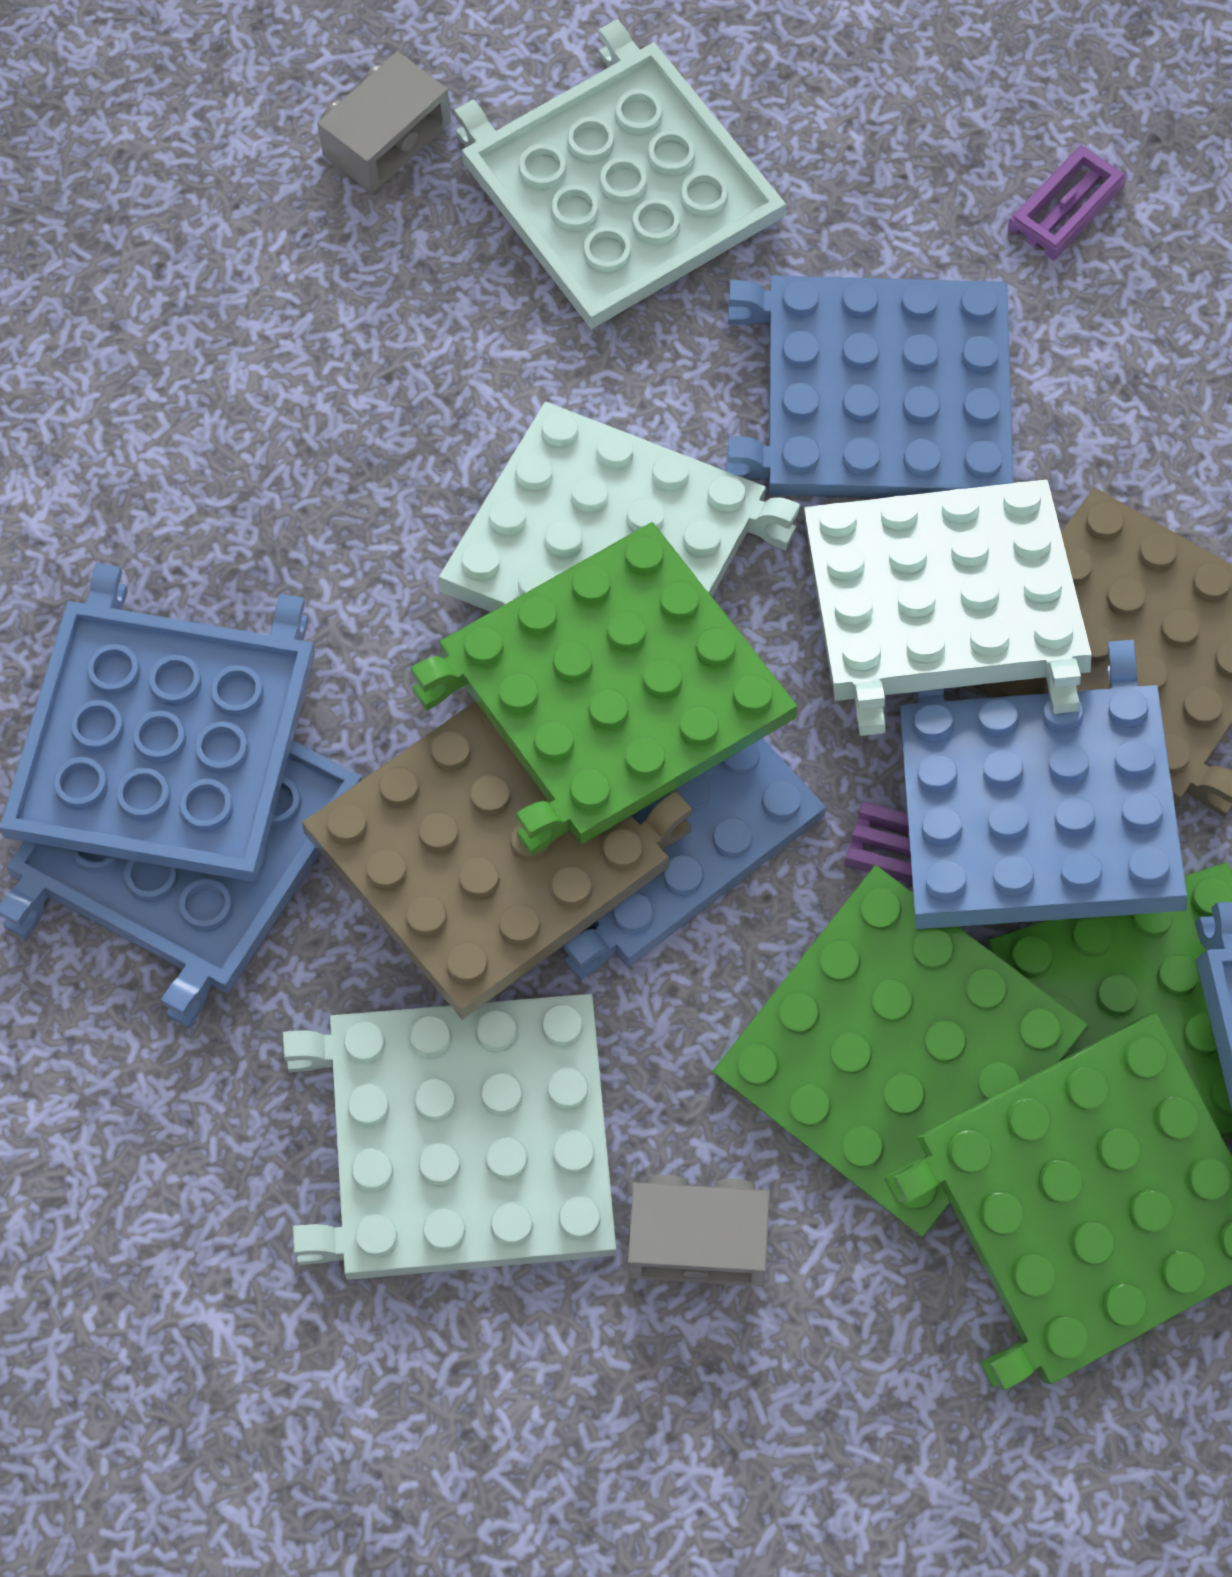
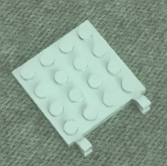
(619, 180)
(588, 486)
(946, 595)
(463, 1138)

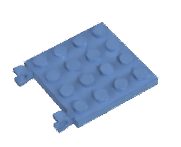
(879, 386)
(161, 735)
(1040, 808)
(738, 822)
(181, 915)

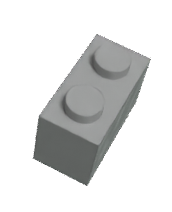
(384, 121)
(698, 1231)

